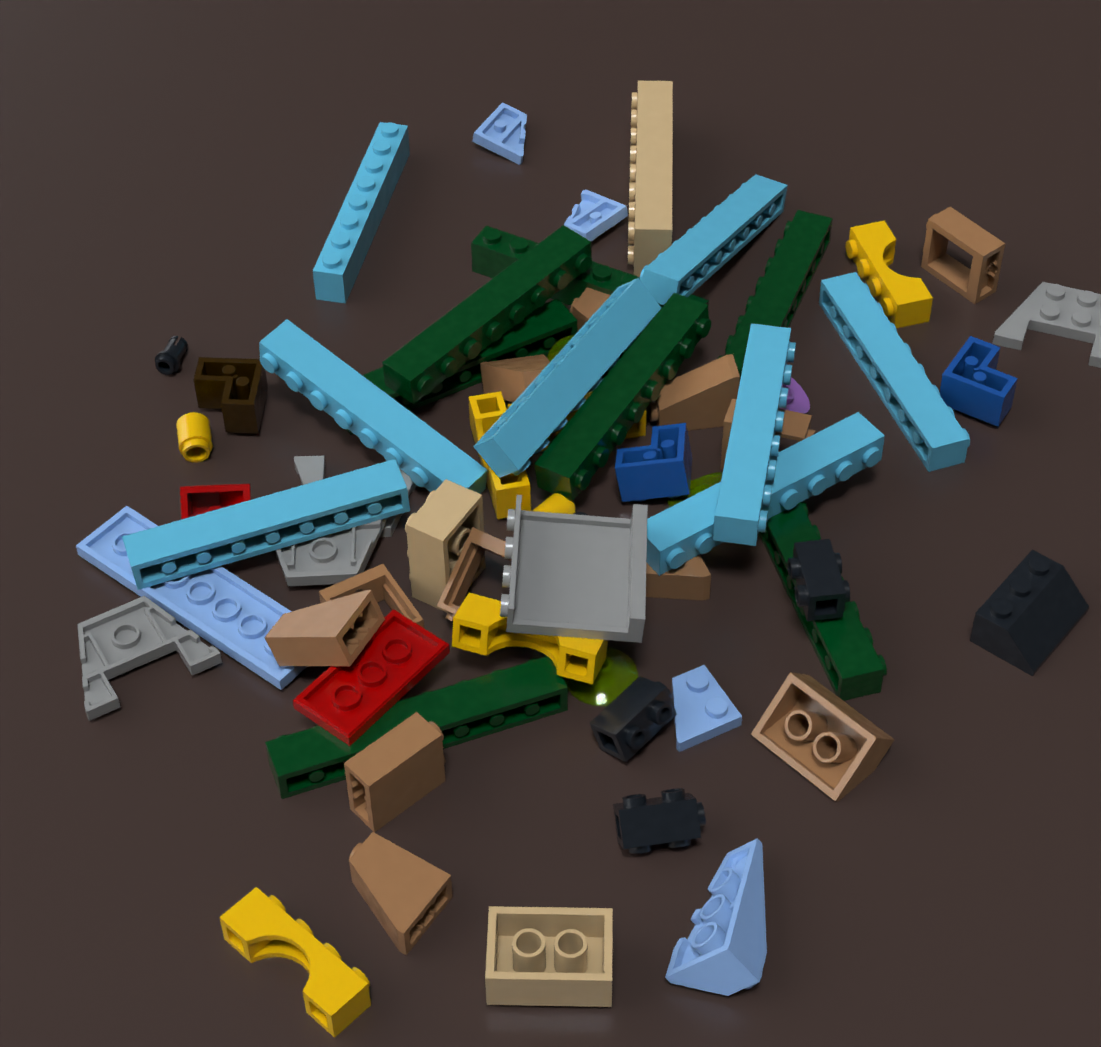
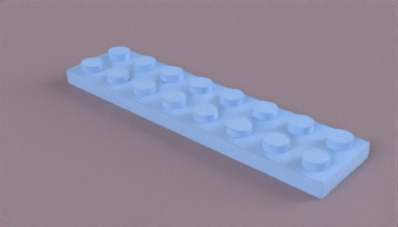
(208, 602)

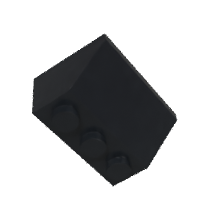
(1029, 613)

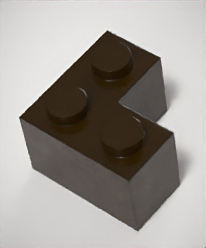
(235, 387)

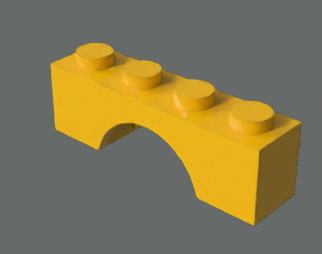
(901, 297)
(483, 413)
(483, 631)
(263, 929)

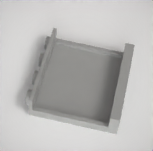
(576, 574)

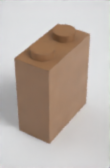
(395, 771)

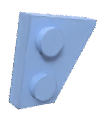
(503, 133)
(595, 215)
(701, 708)

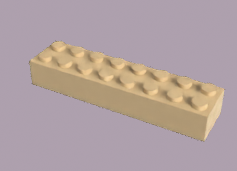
(650, 173)

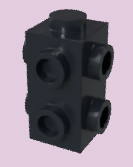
(818, 579)
(633, 718)
(658, 820)

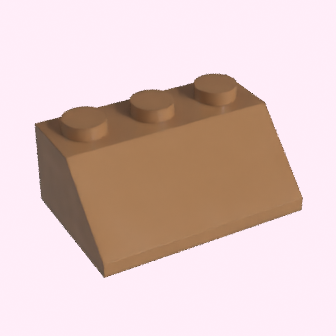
(821, 736)

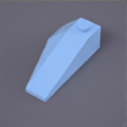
(729, 931)

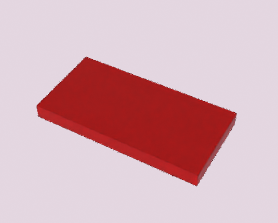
(358, 695)

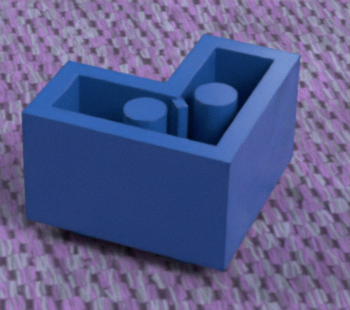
(975, 385)
(656, 469)

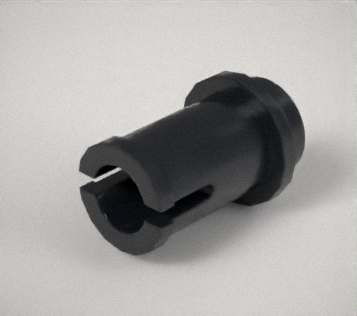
(169, 359)

